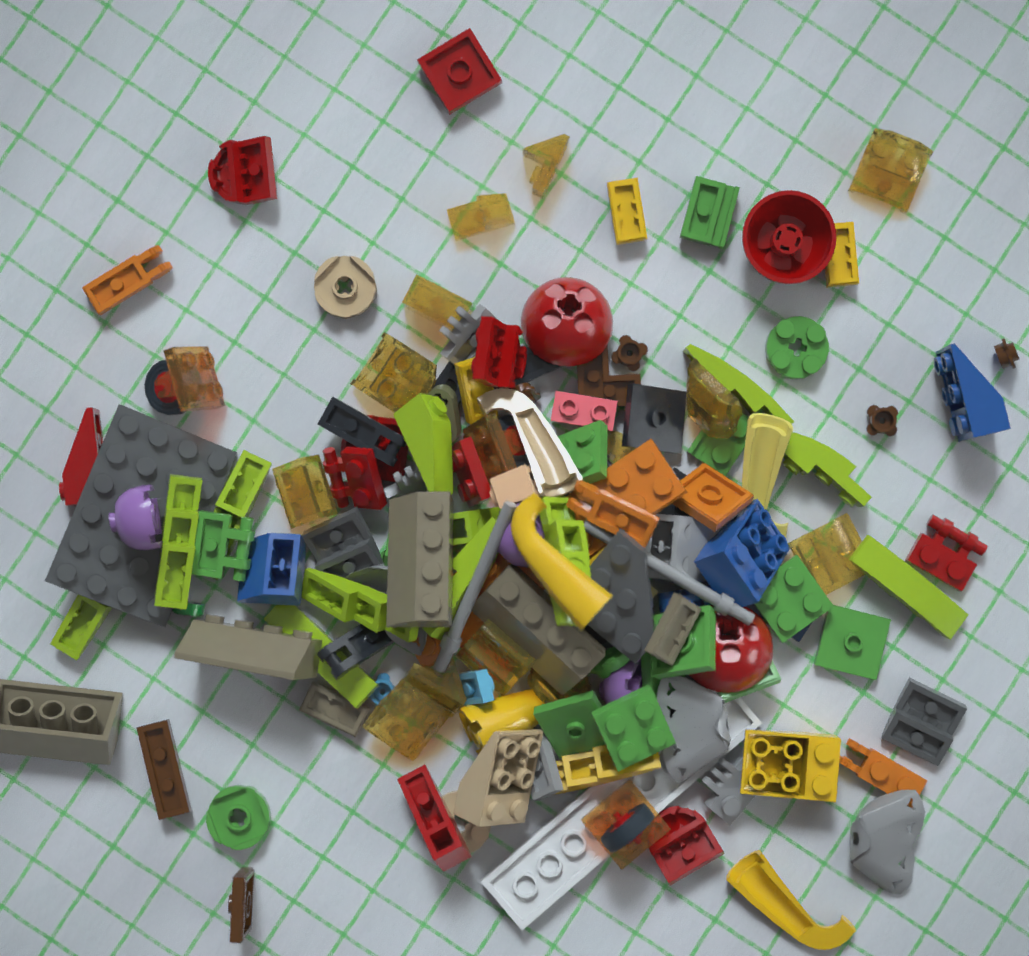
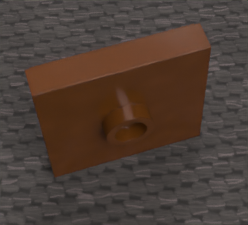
(241, 904)

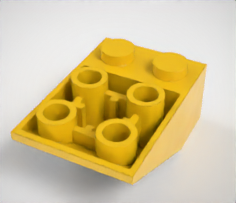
(790, 764)

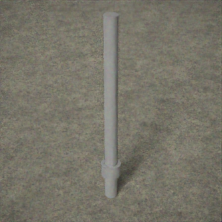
(722, 603)
(451, 640)

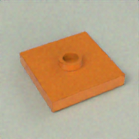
(712, 497)

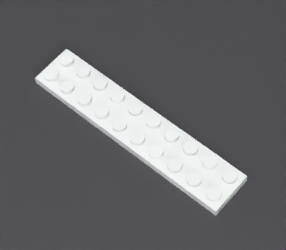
(568, 851)

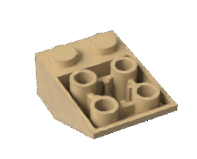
(500, 779)

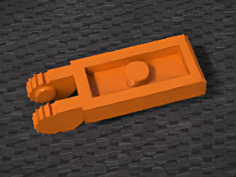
(125, 280)
(614, 513)
(883, 771)

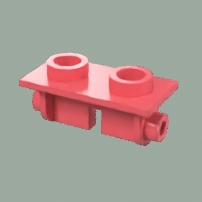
(582, 409)

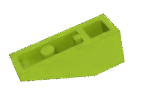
(429, 439)

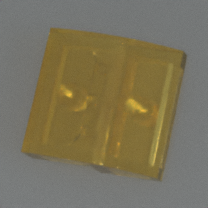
(828, 551)
(498, 653)

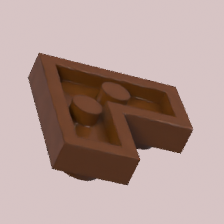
(596, 382)

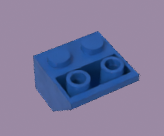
(274, 570)

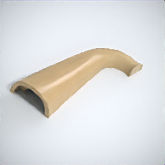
(548, 458)

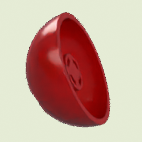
(804, 229)
(567, 335)
(738, 662)

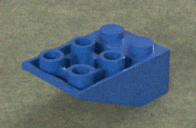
(973, 401)
(743, 555)

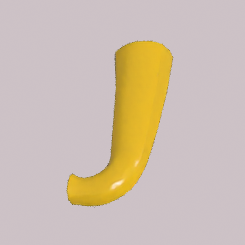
(566, 583)
(768, 893)

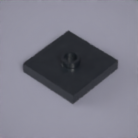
(654, 415)

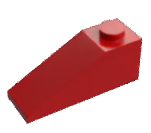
(81, 457)
(434, 819)

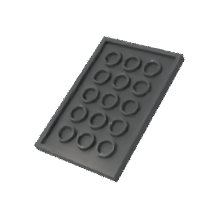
(133, 454)

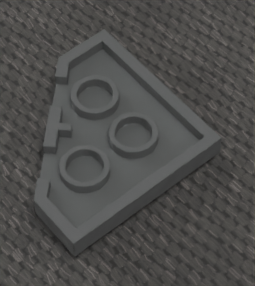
(628, 615)

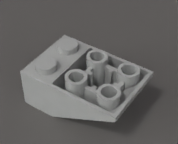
(678, 542)

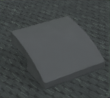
(343, 544)
(923, 721)

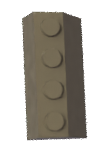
(420, 560)
(528, 618)
(250, 648)
(59, 721)

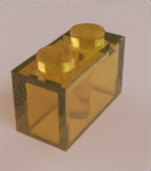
(434, 302)
(304, 491)

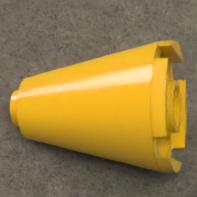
(503, 714)

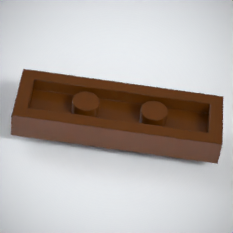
(164, 769)

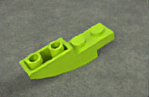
(831, 467)
(568, 538)

